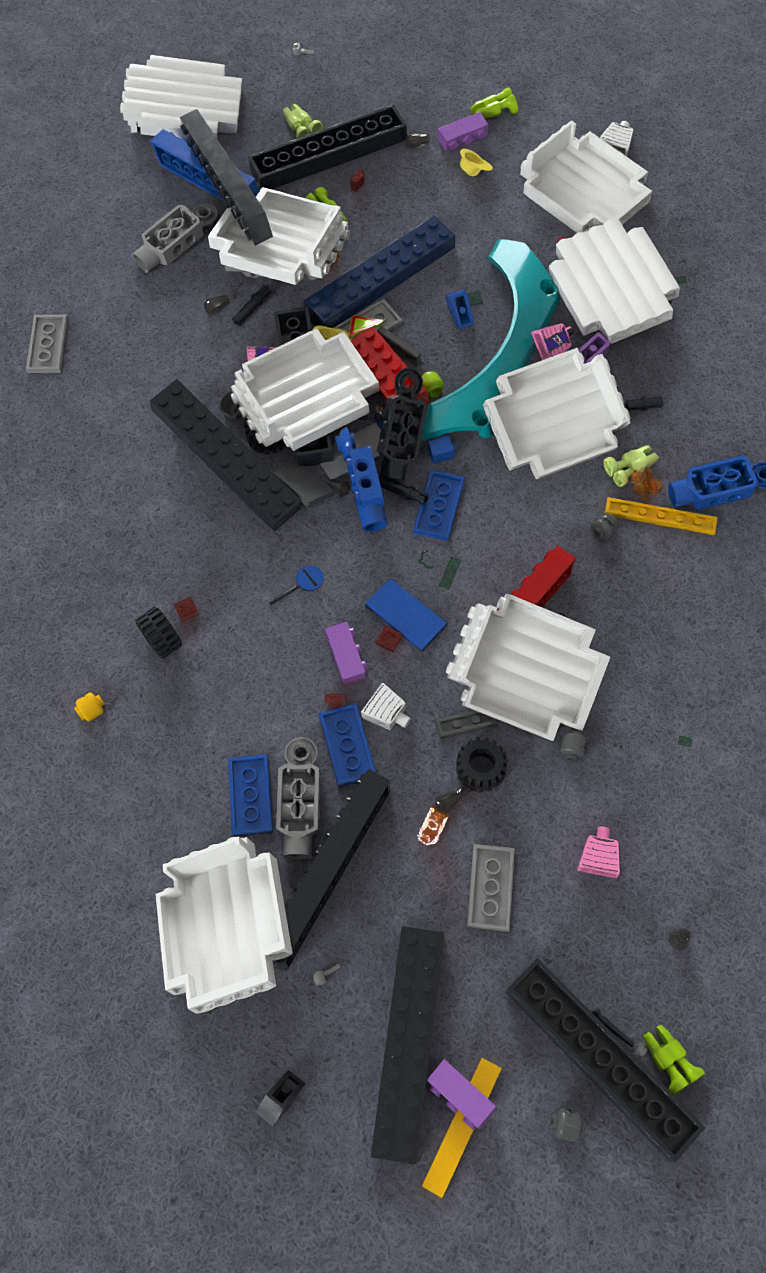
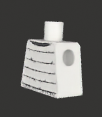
(618, 136)
(386, 709)

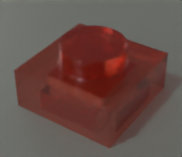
(357, 180)
(186, 609)
(389, 639)
(335, 700)

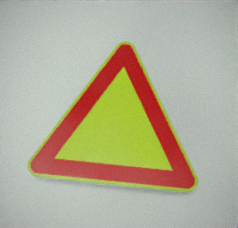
(360, 324)

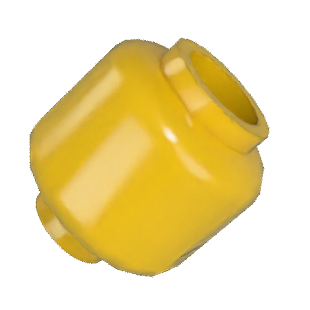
(89, 707)

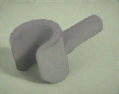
(297, 50)
(319, 977)

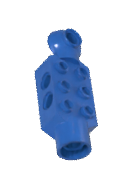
(363, 481)
(718, 483)

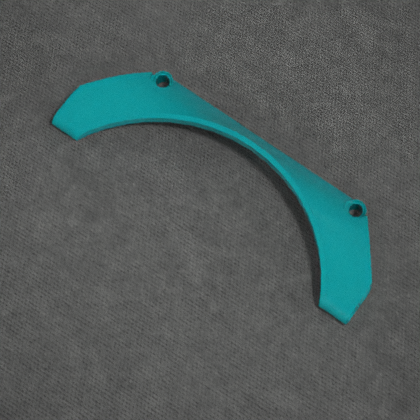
(534, 306)

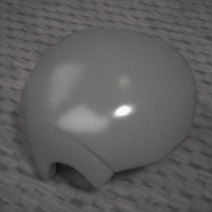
(227, 405)

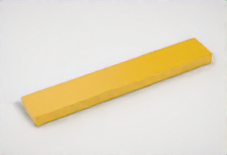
(661, 516)
(458, 1134)

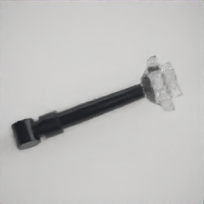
(638, 1049)

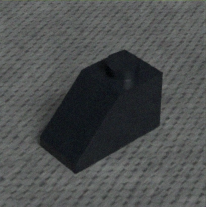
(280, 1098)

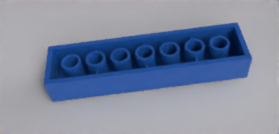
(178, 158)

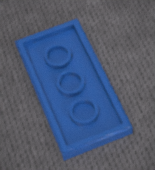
(438, 514)
(406, 614)
(346, 743)
(250, 795)

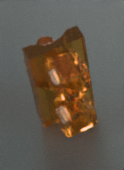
(645, 483)
(432, 826)

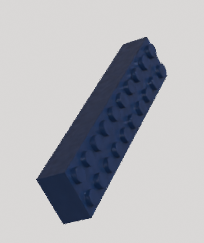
(380, 273)

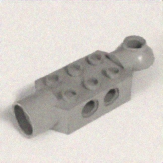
(173, 235)
(298, 799)

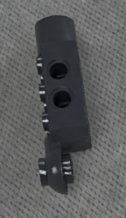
(402, 425)

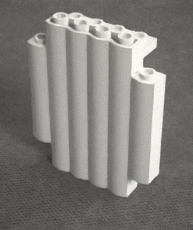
(174, 87)
(584, 180)
(303, 239)
(613, 281)
(304, 389)
(557, 413)
(527, 666)
(222, 924)

